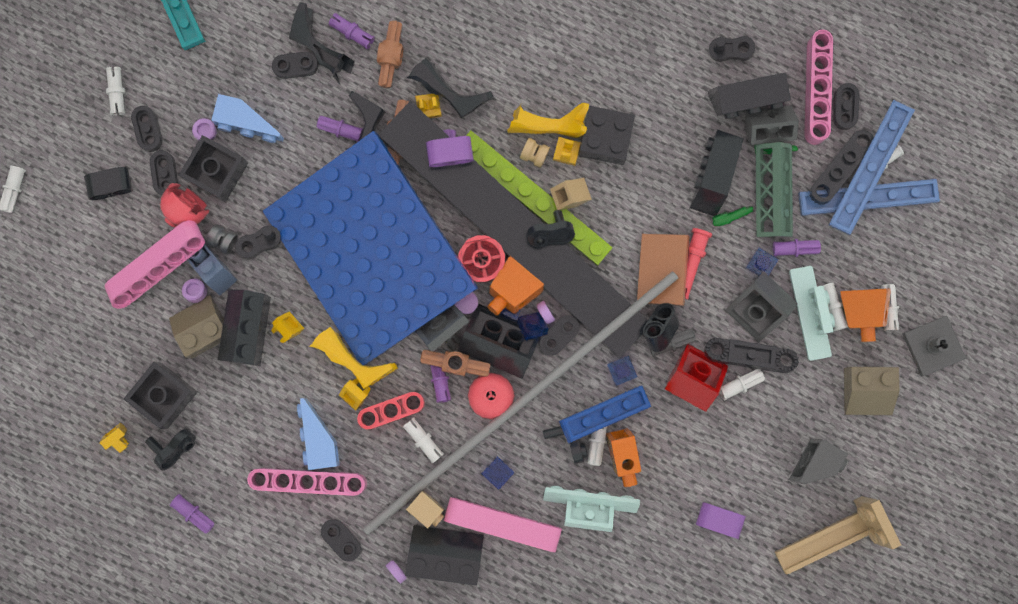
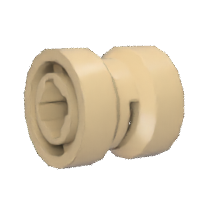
(534, 152)

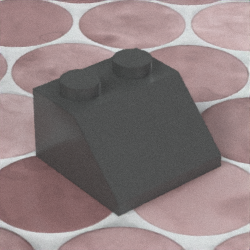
(761, 306)
(818, 462)

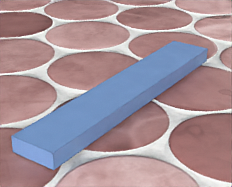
(871, 167)
(882, 197)

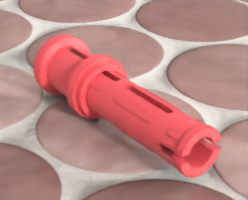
(695, 253)

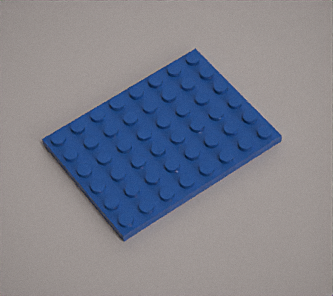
(369, 249)

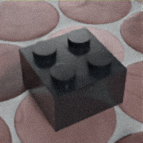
(607, 135)
(213, 168)
(160, 395)

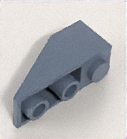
(212, 270)

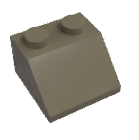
(197, 327)
(870, 390)

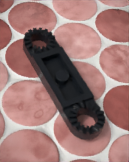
(841, 167)
(751, 355)

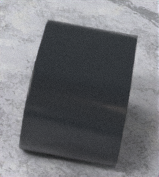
(108, 183)
(661, 327)

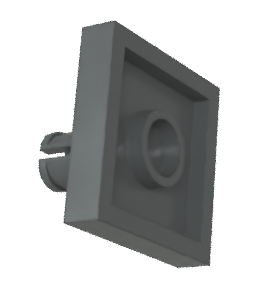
(443, 329)
(934, 346)

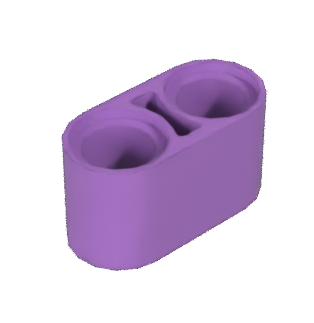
(449, 151)
(720, 520)

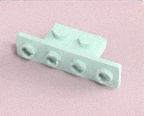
(812, 312)
(590, 509)

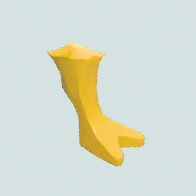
(569, 125)
(334, 348)

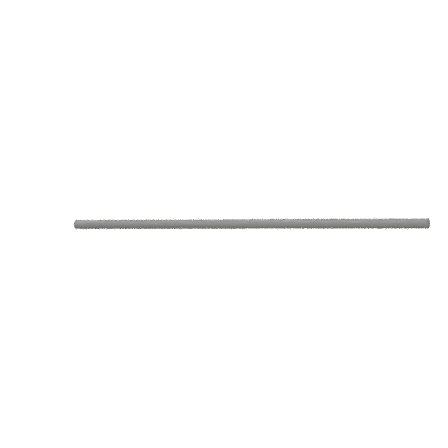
(520, 403)

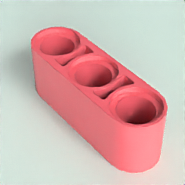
(380, 414)

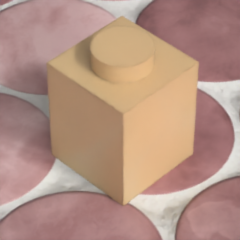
(570, 194)
(426, 510)

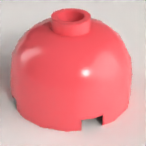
(182, 206)
(478, 248)
(490, 408)

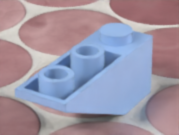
(236, 115)
(319, 442)

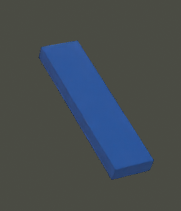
(604, 414)

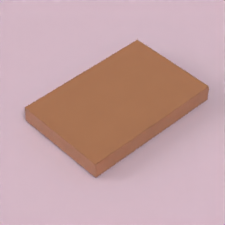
(660, 257)

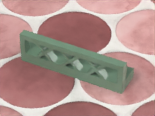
(782, 190)

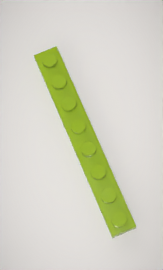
(536, 198)

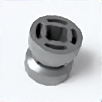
(221, 239)

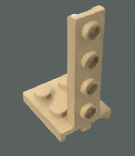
(868, 520)

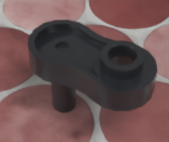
(726, 49)
(555, 233)
(263, 240)
(577, 449)
(168, 456)

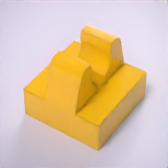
(429, 105)
(566, 151)
(287, 326)
(353, 394)
(115, 438)

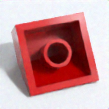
(696, 378)

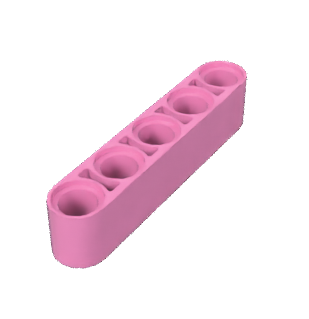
(824, 78)
(154, 264)
(296, 485)
(502, 524)

